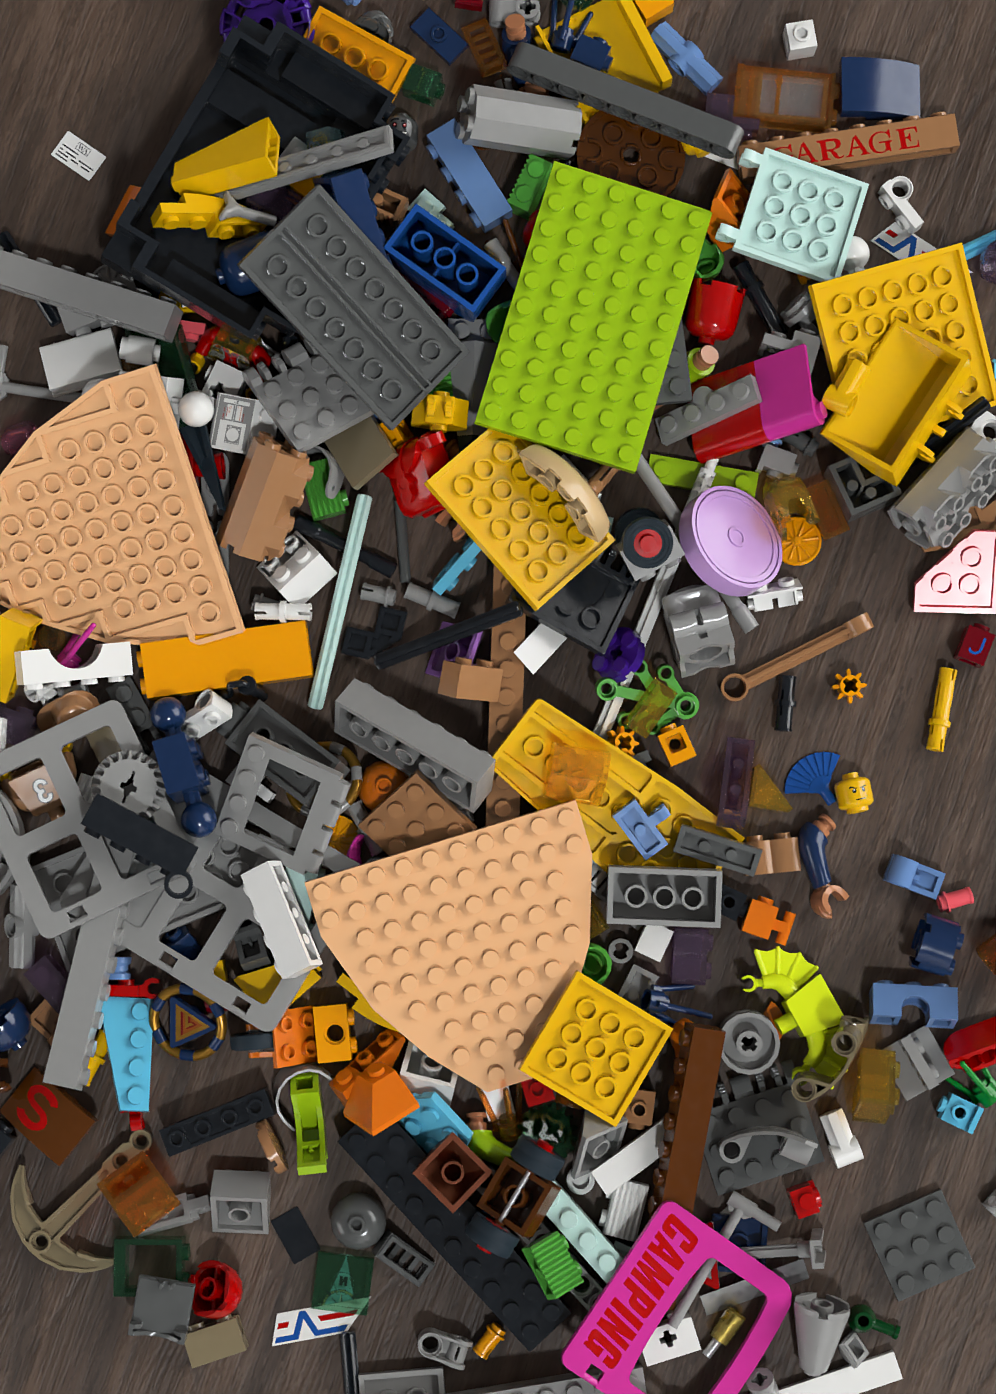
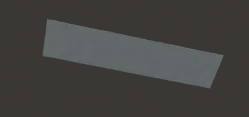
(744, 1291)

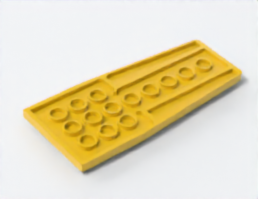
(524, 764)

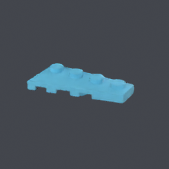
(129, 1050)

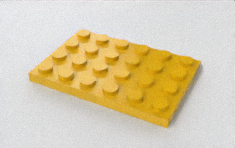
(514, 517)

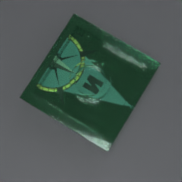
(342, 1283)

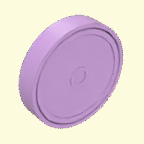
(730, 541)

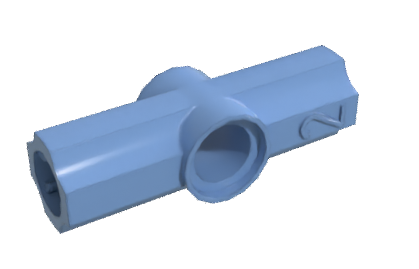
(686, 58)

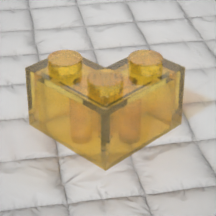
(875, 1088)

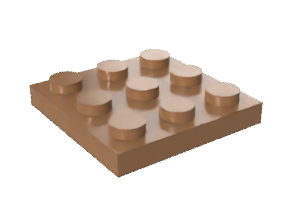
(414, 817)

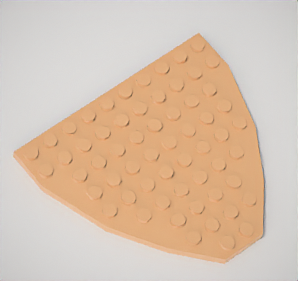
(112, 523)
(467, 937)

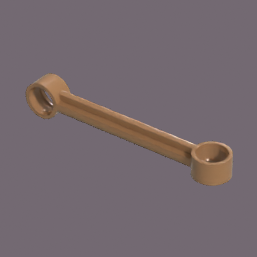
(800, 654)

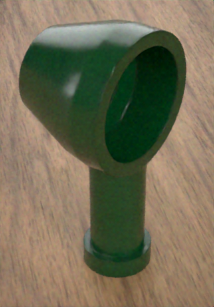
(872, 1323)

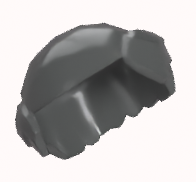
(377, 24)

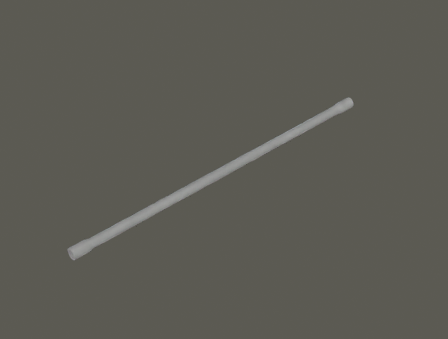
(738, 608)

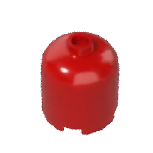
(713, 310)

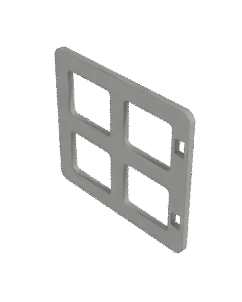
(16, 849)

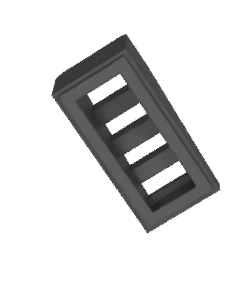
(383, 1244)

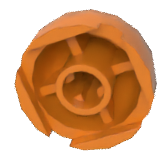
(378, 782)

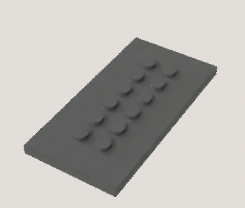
(353, 307)

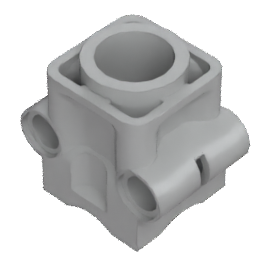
(698, 629)

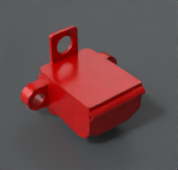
(415, 464)

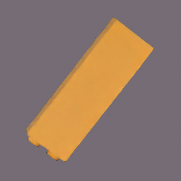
(263, 652)

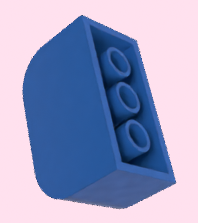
(444, 263)

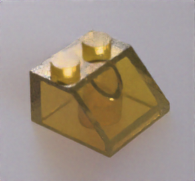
(577, 773)

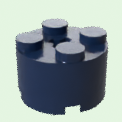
(936, 944)

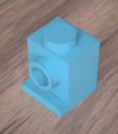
(970, 1118)

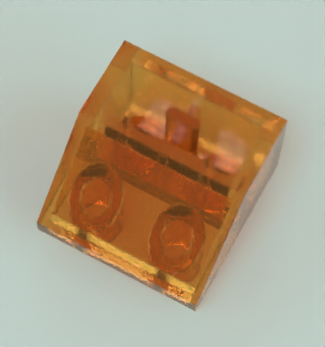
(138, 1193)

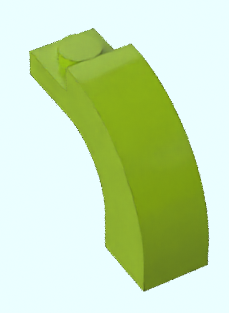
(309, 1123)

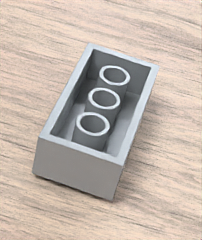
(664, 896)

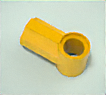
(844, 393)

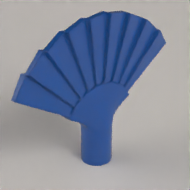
(813, 776)

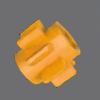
(856, 686)
(627, 737)

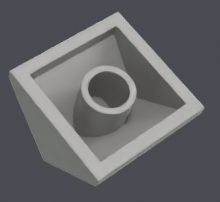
(595, 1143)

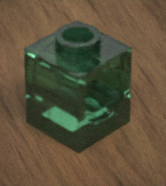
(423, 85)

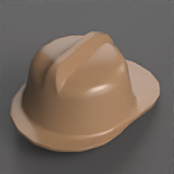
(65, 708)

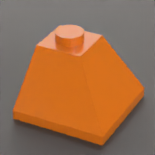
(727, 206)
(379, 1099)

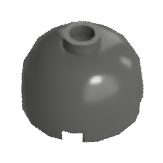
(358, 1220)

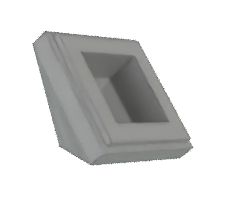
(853, 1349)

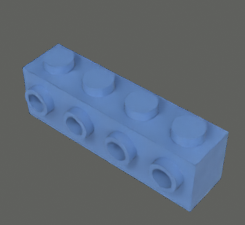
(469, 176)

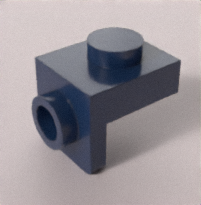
(182, 942)

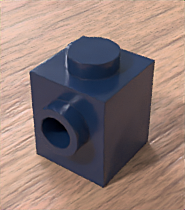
(593, 53)

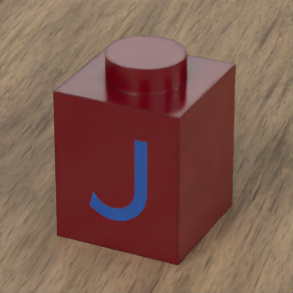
(974, 645)

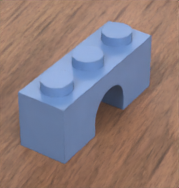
(936, 1001)

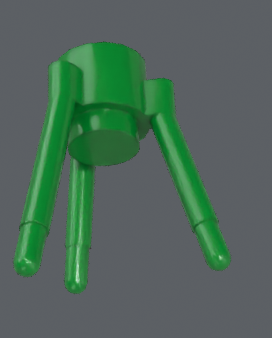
(983, 1090)

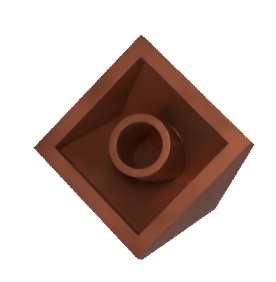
(452, 1171)

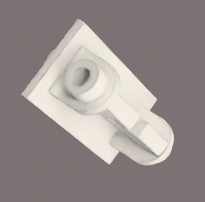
(785, 590)

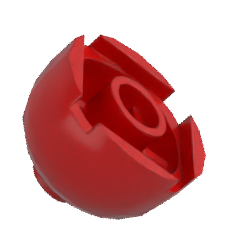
(216, 1290)

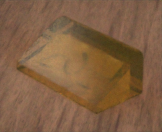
(650, 708)

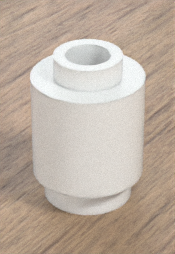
(139, 350)

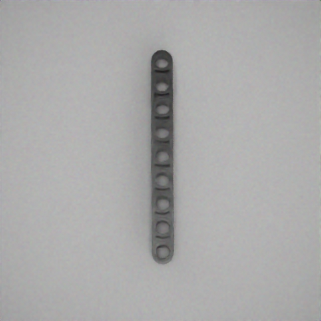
(625, 100)

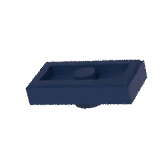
(439, 36)

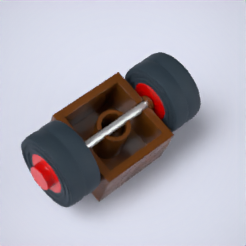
(516, 1197)

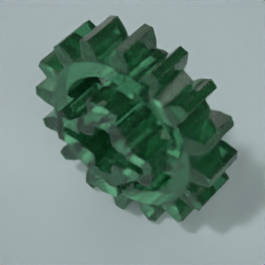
(558, 1126)

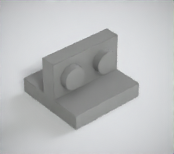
(920, 1061)

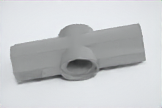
(20, 931)

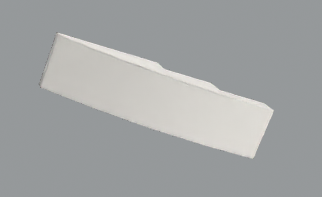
(630, 1159)

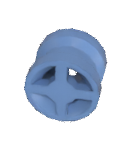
(121, 971)

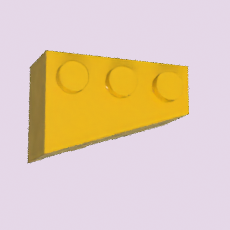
(15, 635)

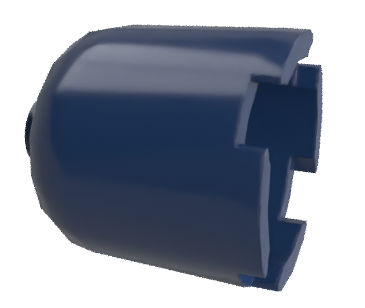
(230, 273)

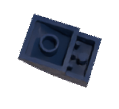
(878, 88)

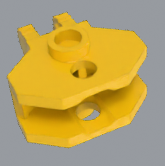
(441, 413)

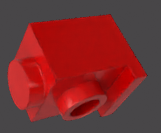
(804, 1199)

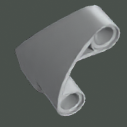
(792, 1143)

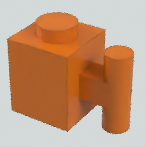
(761, 919)

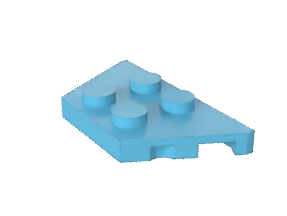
(434, 1121)

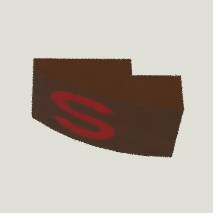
(48, 1117)

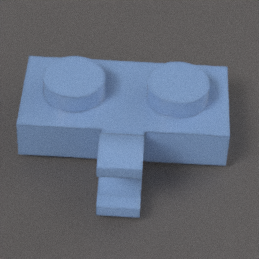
(642, 827)

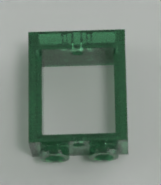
(121, 1260)

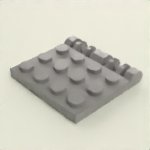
(306, 400)

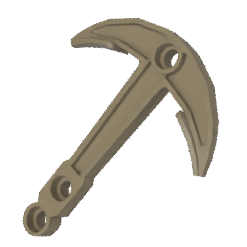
(55, 1226)

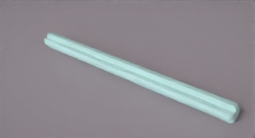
(339, 601)

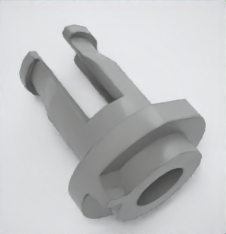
(802, 313)

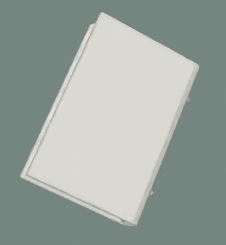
(79, 360)

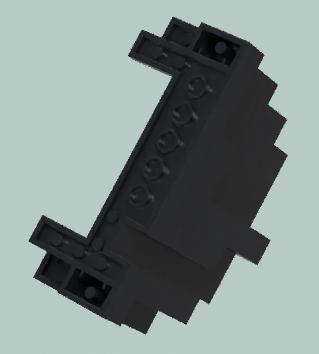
(253, 79)

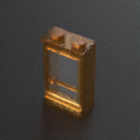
(786, 98)

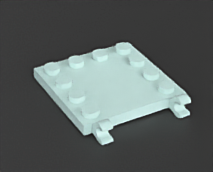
(796, 215)

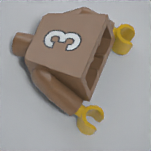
(32, 787)

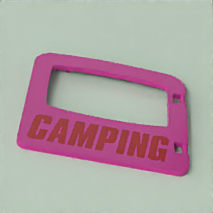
(647, 1285)

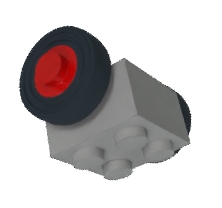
(646, 543)

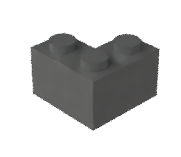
(855, 494)

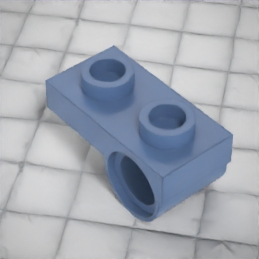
(913, 876)

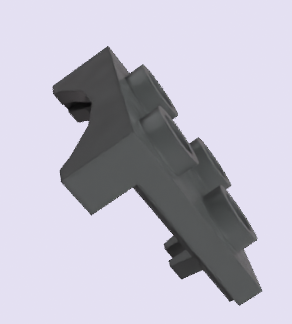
(162, 1308)

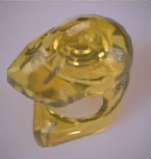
(787, 497)

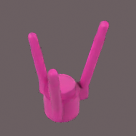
(68, 655)

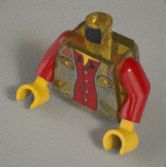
(227, 348)

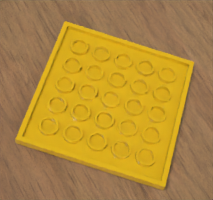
(923, 291)

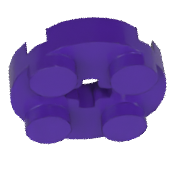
(630, 660)

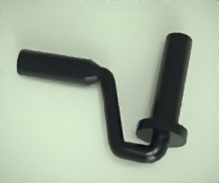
(246, 685)

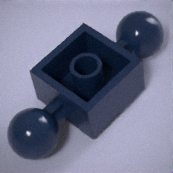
(181, 767)

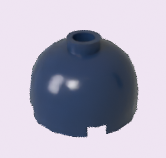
(14, 1024)

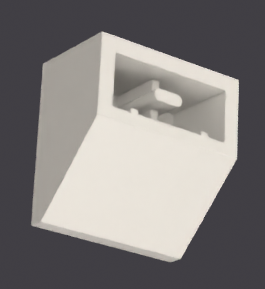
(299, 570)

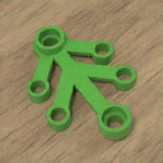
(635, 694)

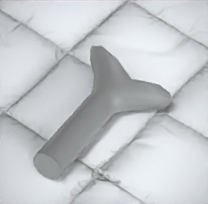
(234, 209)

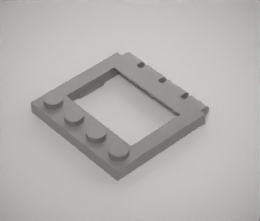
(244, 791)

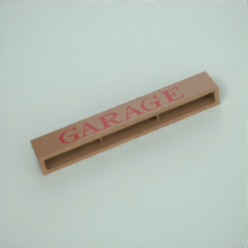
(864, 145)

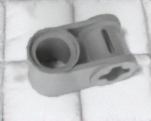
(501, 9)
(446, 1347)

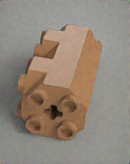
(262, 498)

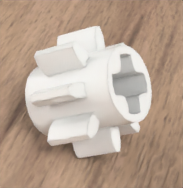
(44, 695)

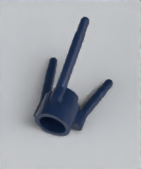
(562, 39)
(655, 1001)

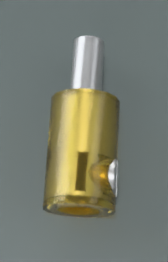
(724, 1330)

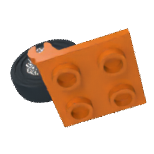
(292, 1039)

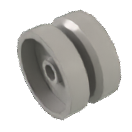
(763, 1049)

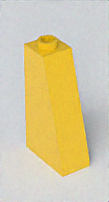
(231, 162)

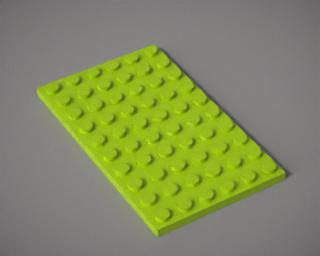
(593, 317)

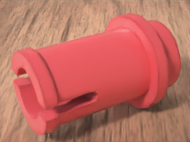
(954, 899)

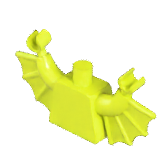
(807, 1006)

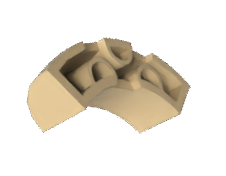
(581, 499)

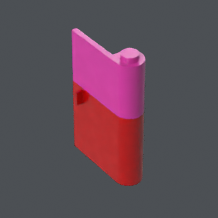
(785, 409)

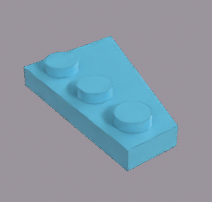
(448, 576)

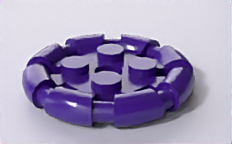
(268, 9)

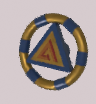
(187, 1023)

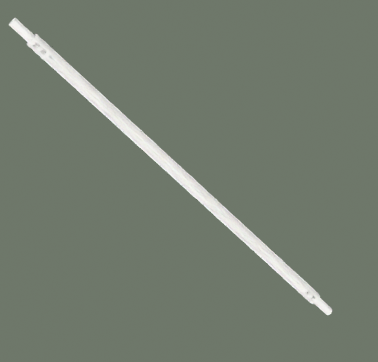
(653, 605)

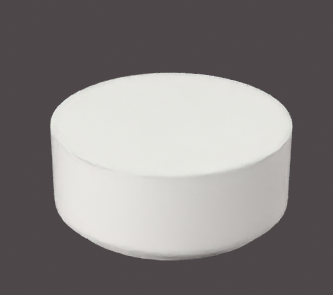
(580, 1185)

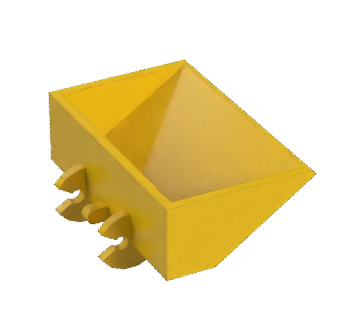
(901, 402)

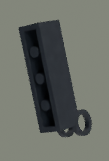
(142, 837)

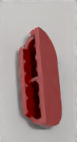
(972, 1045)

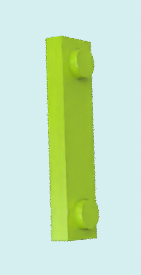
(683, 474)

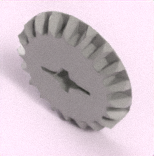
(147, 779)

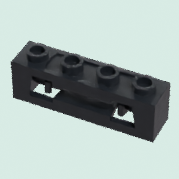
(218, 1121)

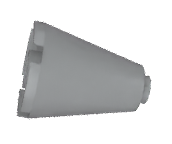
(818, 1330)

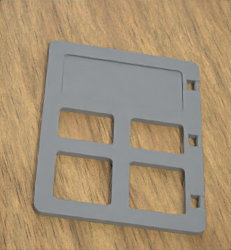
(155, 909)

